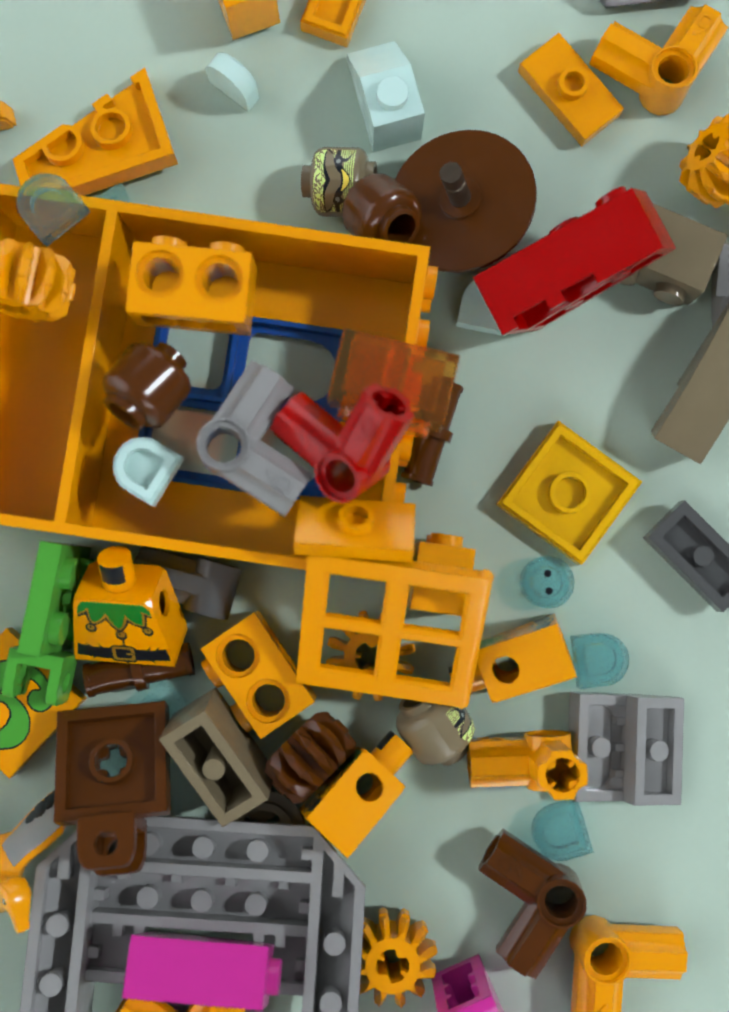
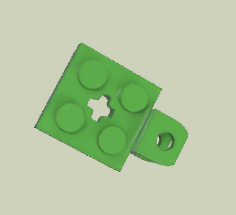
(48, 623)

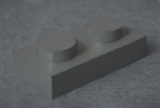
(694, 553)

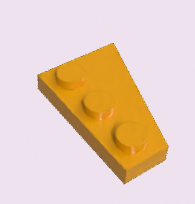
(108, 146)

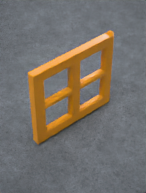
(392, 629)

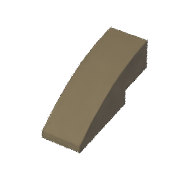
(702, 399)

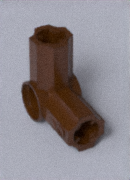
(538, 923)

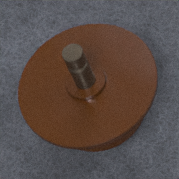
(472, 197)

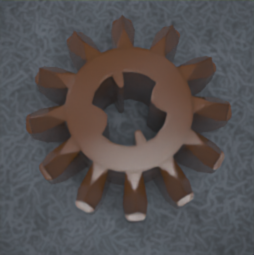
(310, 757)

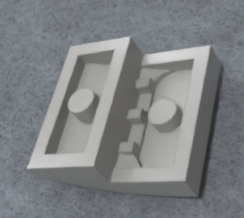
(628, 746)

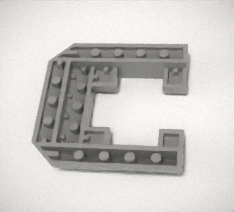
(197, 876)

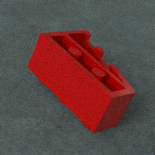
(575, 262)

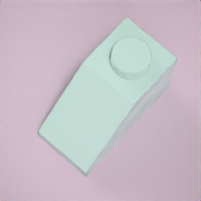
(387, 95)

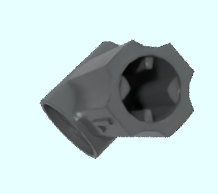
(199, 584)

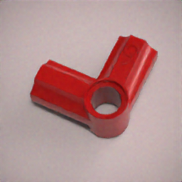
(349, 456)

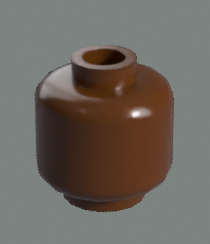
(382, 209)
(146, 385)

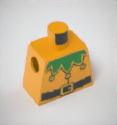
(127, 612)
(540, 657)
(343, 813)

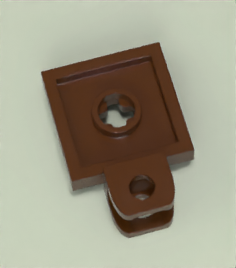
(114, 806)

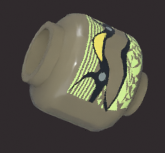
(332, 176)
(435, 731)

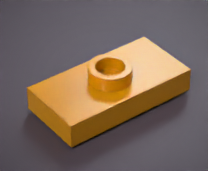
(570, 89)
(355, 529)

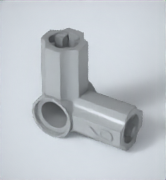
(247, 416)

